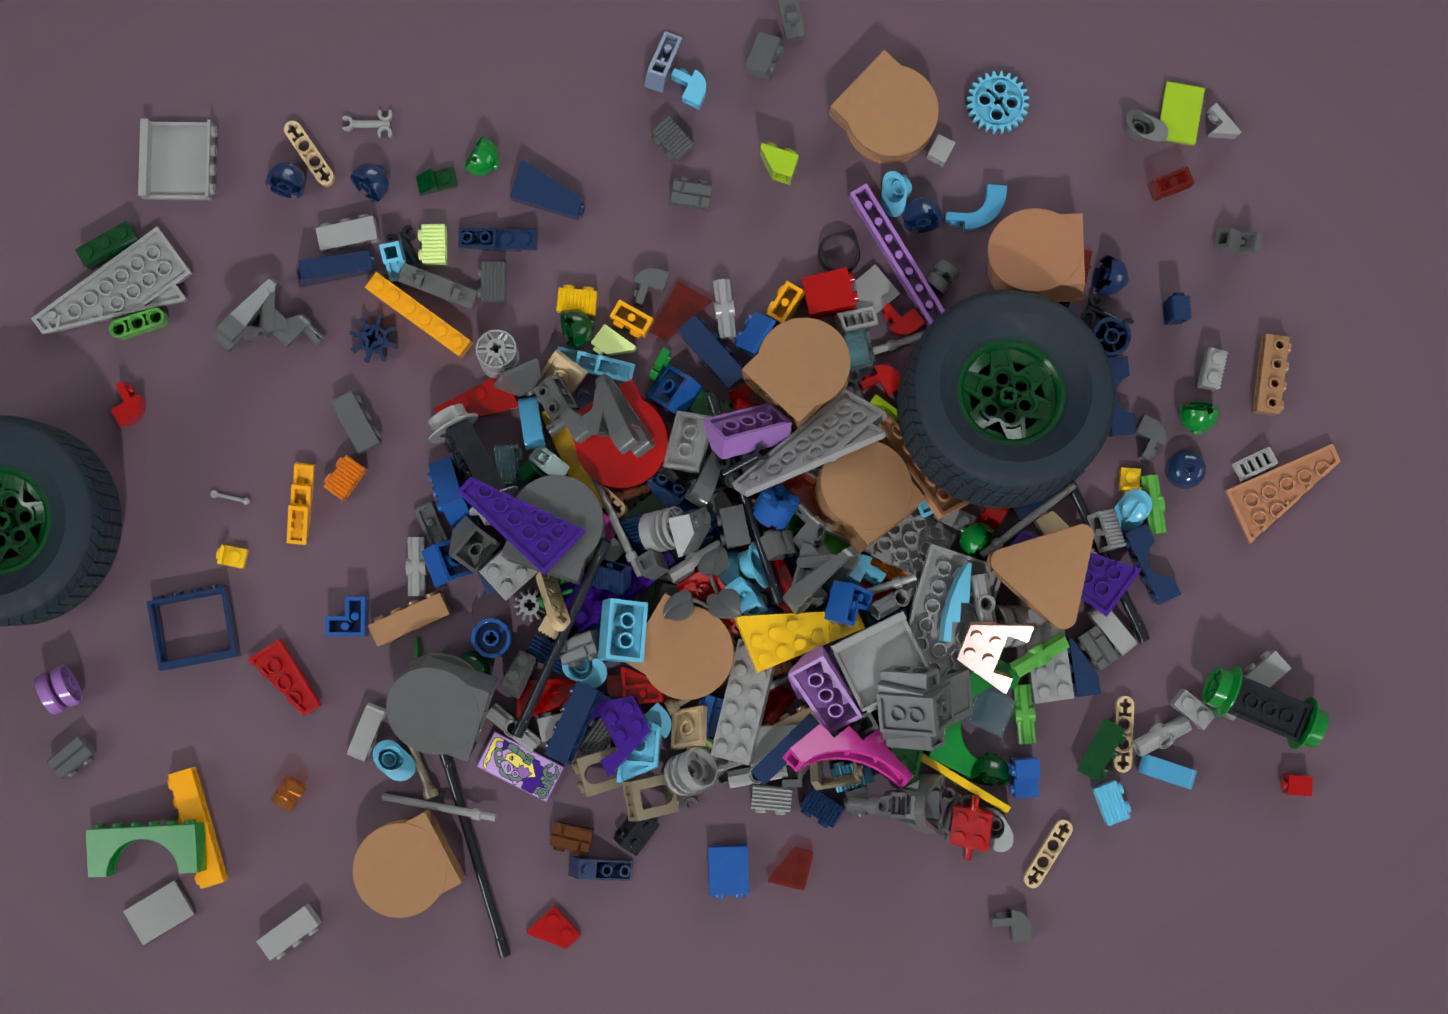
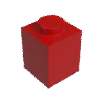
(1297, 784)

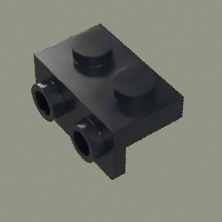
(635, 834)

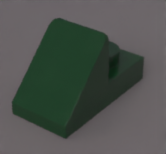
(436, 181)

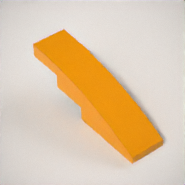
(301, 503)

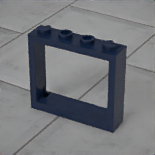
(158, 635)

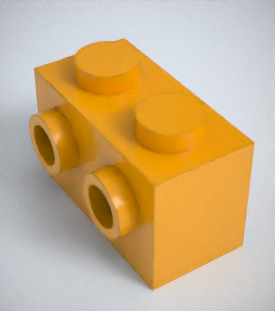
(786, 303)
(632, 319)

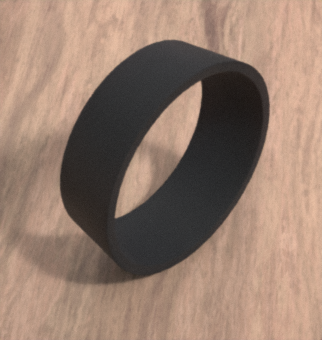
(828, 268)

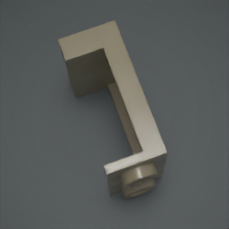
(579, 767)
(819, 783)
(633, 799)

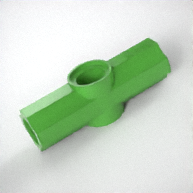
(1156, 518)
(1039, 654)
(1024, 714)

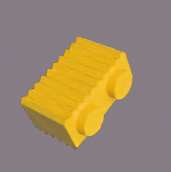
(579, 299)

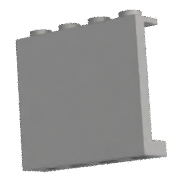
(177, 160)
(874, 650)

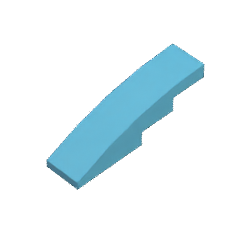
(599, 364)
(957, 594)

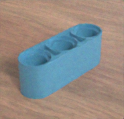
(531, 423)
(1167, 771)

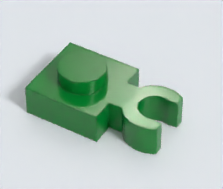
(663, 360)

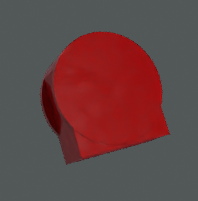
(618, 470)

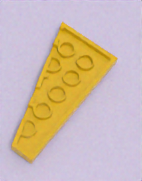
(785, 636)

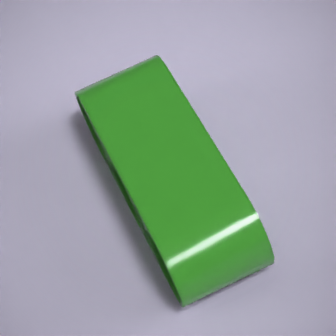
(130, 323)

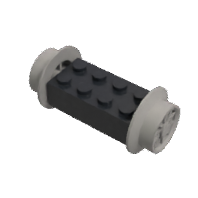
(470, 456)

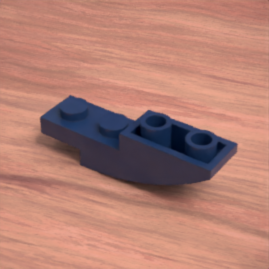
(497, 240)
(673, 494)

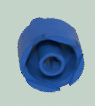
(775, 506)
(483, 645)

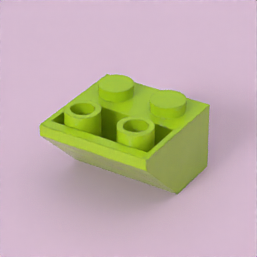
(779, 163)

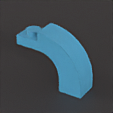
(993, 203)

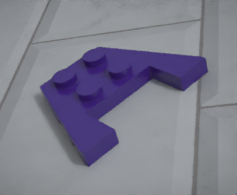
(626, 727)

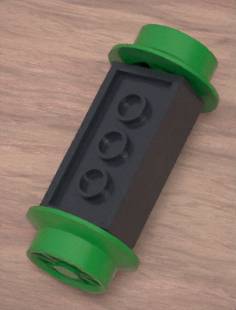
(1295, 719)

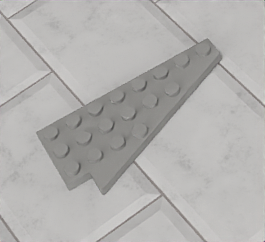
(130, 283)
(832, 432)

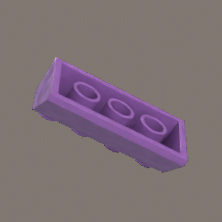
(746, 430)
(825, 689)

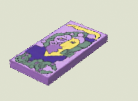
(520, 767)

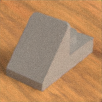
(1226, 127)
(957, 519)

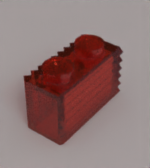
(1170, 183)

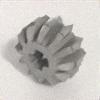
(526, 610)

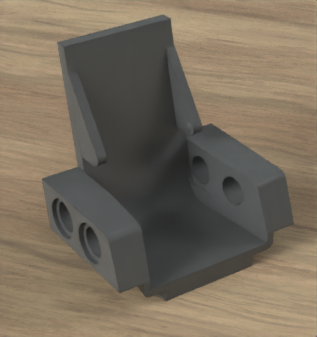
(920, 704)

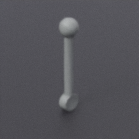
(214, 494)

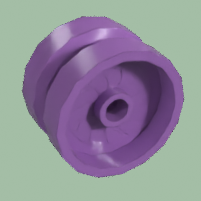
(58, 689)

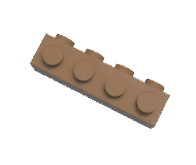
(1271, 374)
(409, 619)

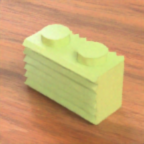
(433, 244)

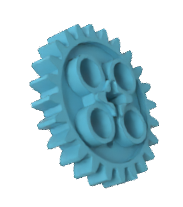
(1011, 92)

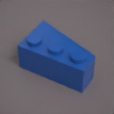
(446, 484)

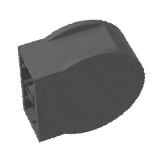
(571, 502)
(440, 705)

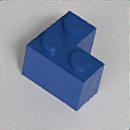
(846, 601)
(355, 619)
(1024, 776)

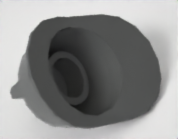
(1143, 126)
(1002, 834)

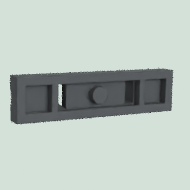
(791, 19)
(438, 285)

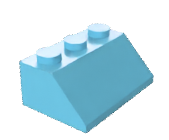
(622, 631)

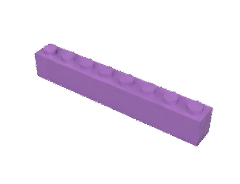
(896, 253)

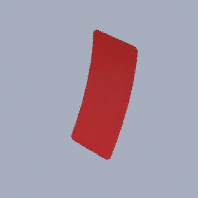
(742, 392)

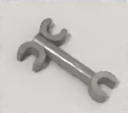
(383, 124)

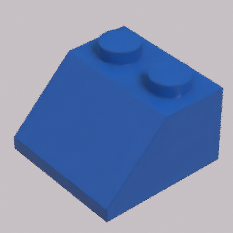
(754, 334)
(674, 390)
(441, 565)

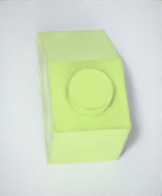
(611, 343)

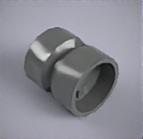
(940, 283)

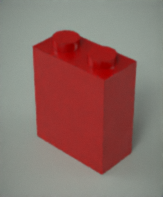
(830, 293)

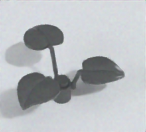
(720, 604)

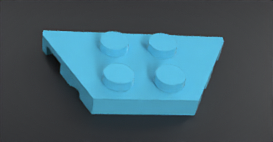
(644, 757)

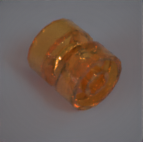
(287, 796)

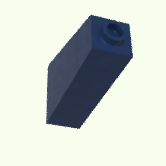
(544, 193)
(333, 268)

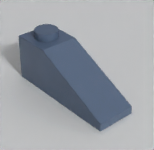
(662, 62)

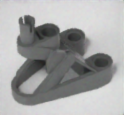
(239, 322)
(609, 417)
(702, 486)
(814, 584)
(922, 804)

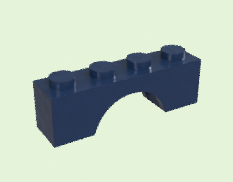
(1123, 421)
(1160, 587)

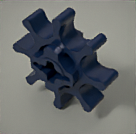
(371, 332)

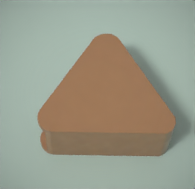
(1047, 572)

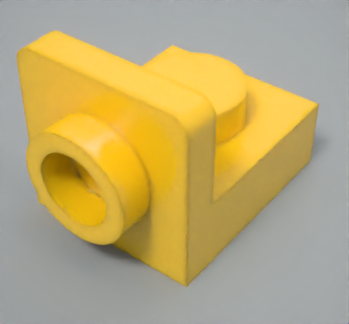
(1129, 479)
(232, 556)

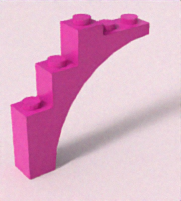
(871, 751)

